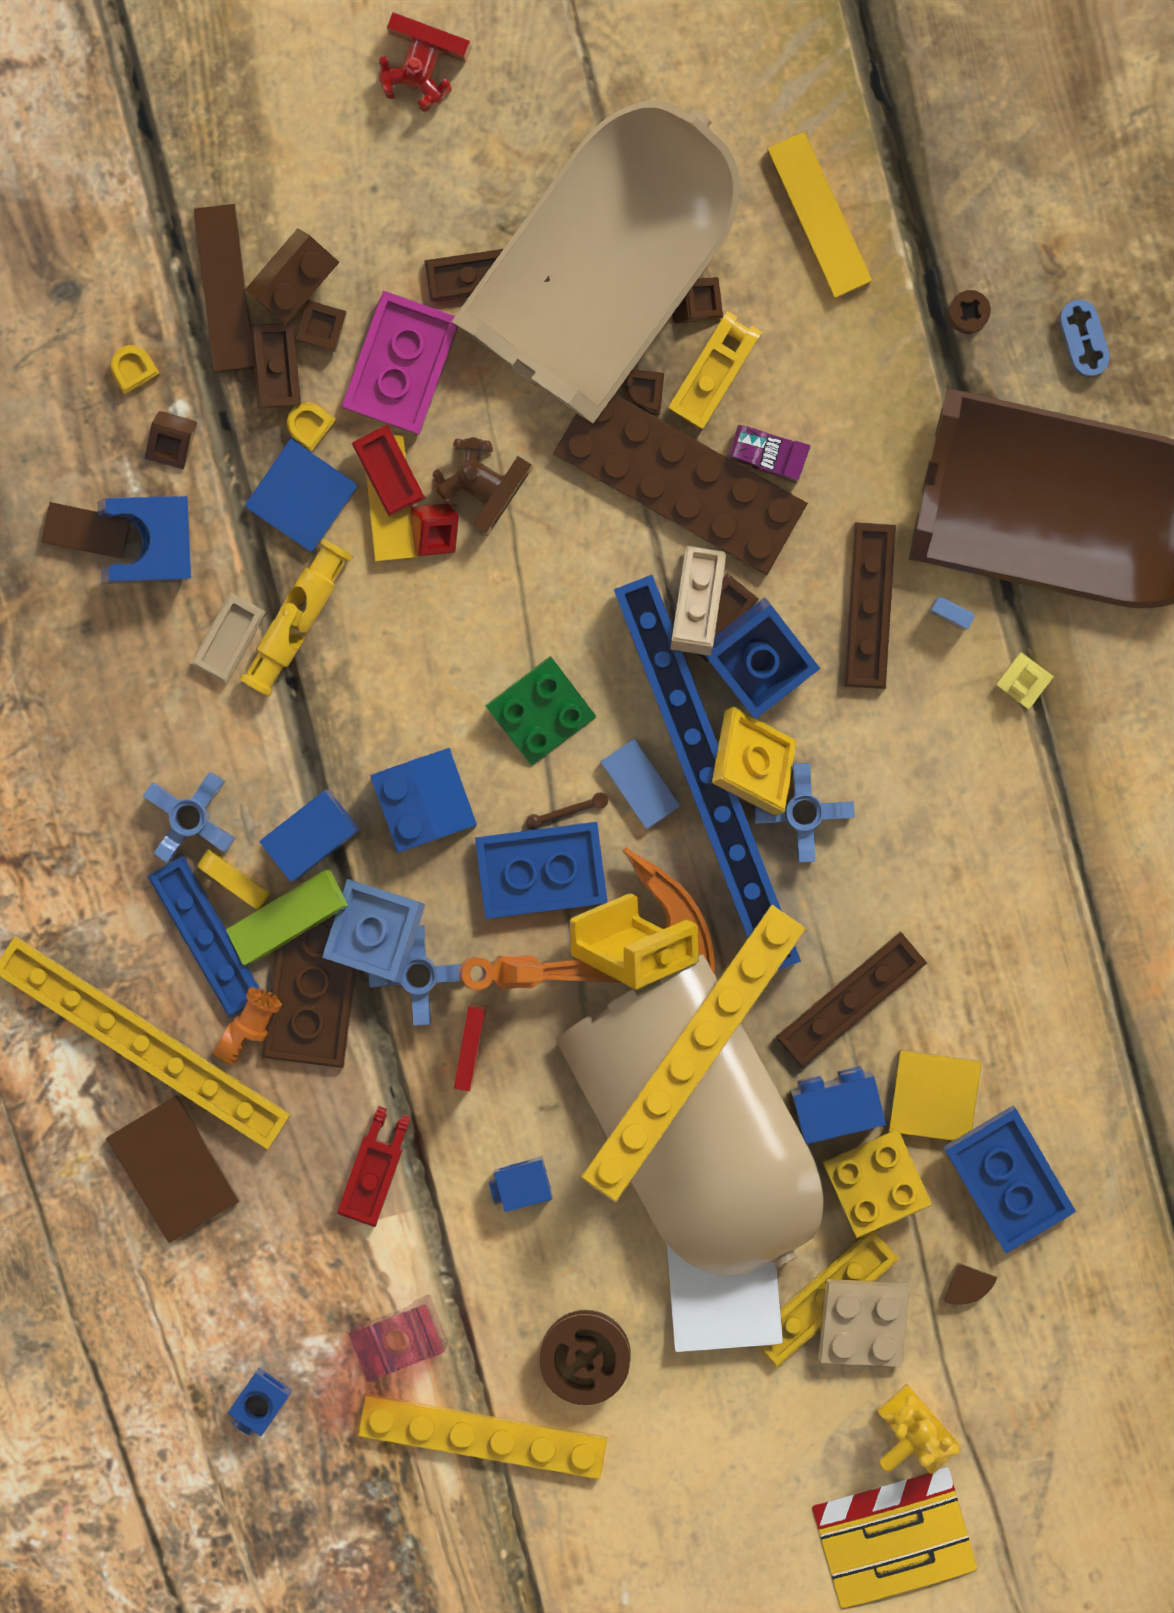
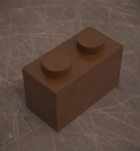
(292, 276)

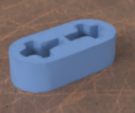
(1074, 341)

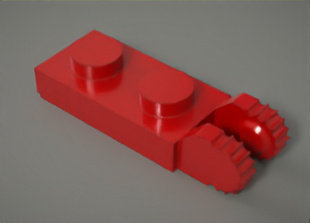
(373, 1172)

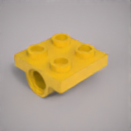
(877, 1183)

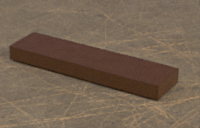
(224, 287)
(870, 605)
(851, 999)

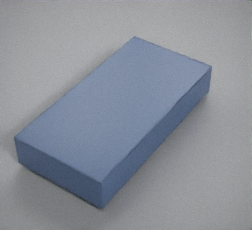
(640, 783)

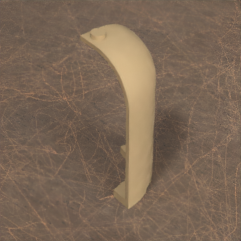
(621, 246)
(732, 1170)

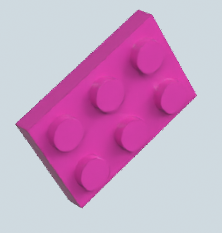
(400, 363)

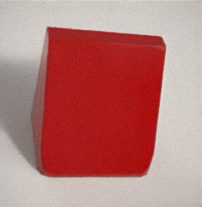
(434, 529)

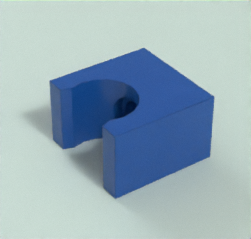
(164, 538)
(310, 835)

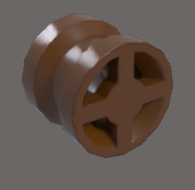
(964, 317)

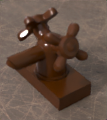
(482, 482)

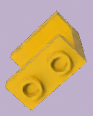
(629, 947)

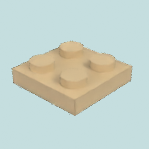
(863, 1323)

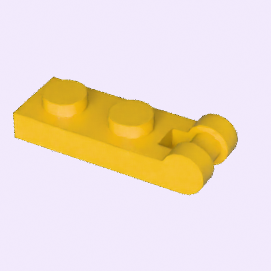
(714, 372)

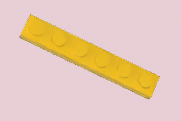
(483, 1436)

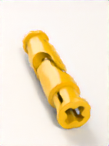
(283, 640)

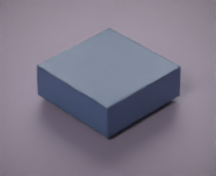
(952, 613)

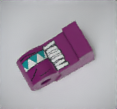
(769, 452)

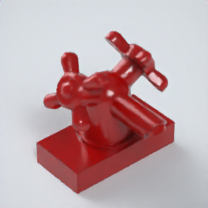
(421, 59)

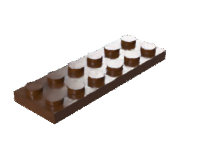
(683, 481)

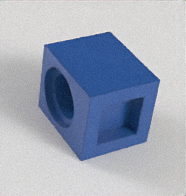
(521, 1184)
(266, 1386)

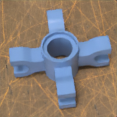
(173, 806)
(824, 811)
(420, 995)

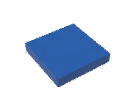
(301, 495)

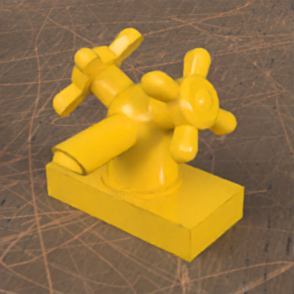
(918, 1431)

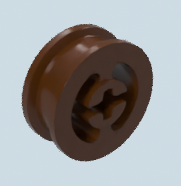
(605, 1382)

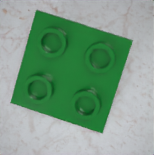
(540, 710)

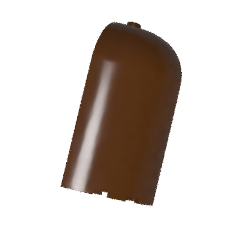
(1049, 502)

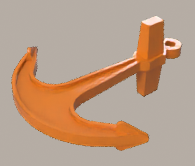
(527, 971)

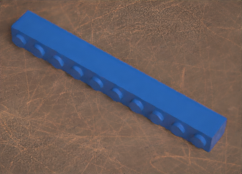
(697, 754)

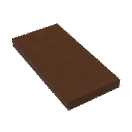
(314, 1001)

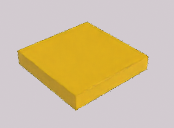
(754, 761)
(934, 1095)

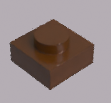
(321, 326)

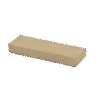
(698, 600)

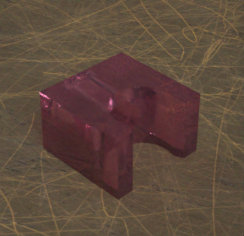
(416, 1320)

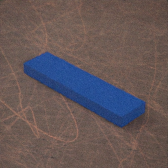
(204, 934)

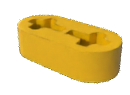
(234, 879)

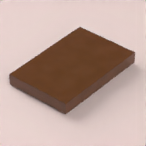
(172, 1169)

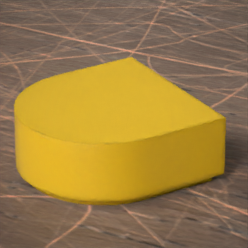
(132, 368)
(309, 424)

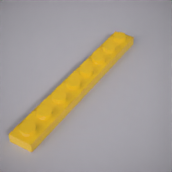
(142, 1043)
(693, 1053)

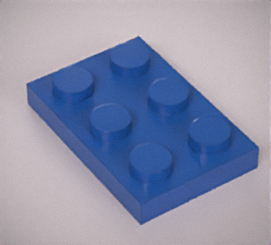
(541, 870)
(1009, 1179)

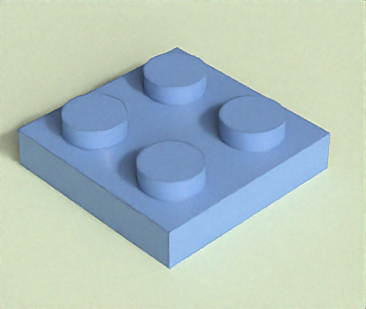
(374, 931)

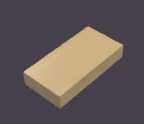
(228, 637)

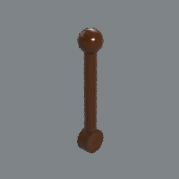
(599, 801)

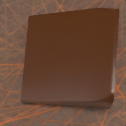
(700, 303)
(170, 439)

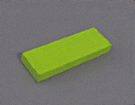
(287, 917)

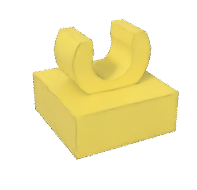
(1024, 680)

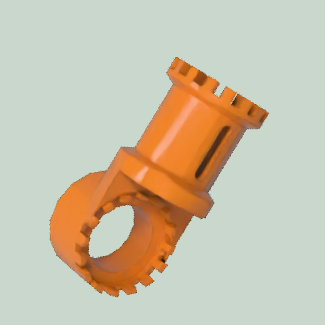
(249, 1025)

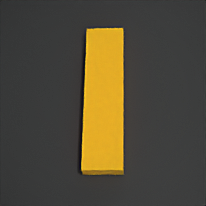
(819, 215)
(803, 1312)

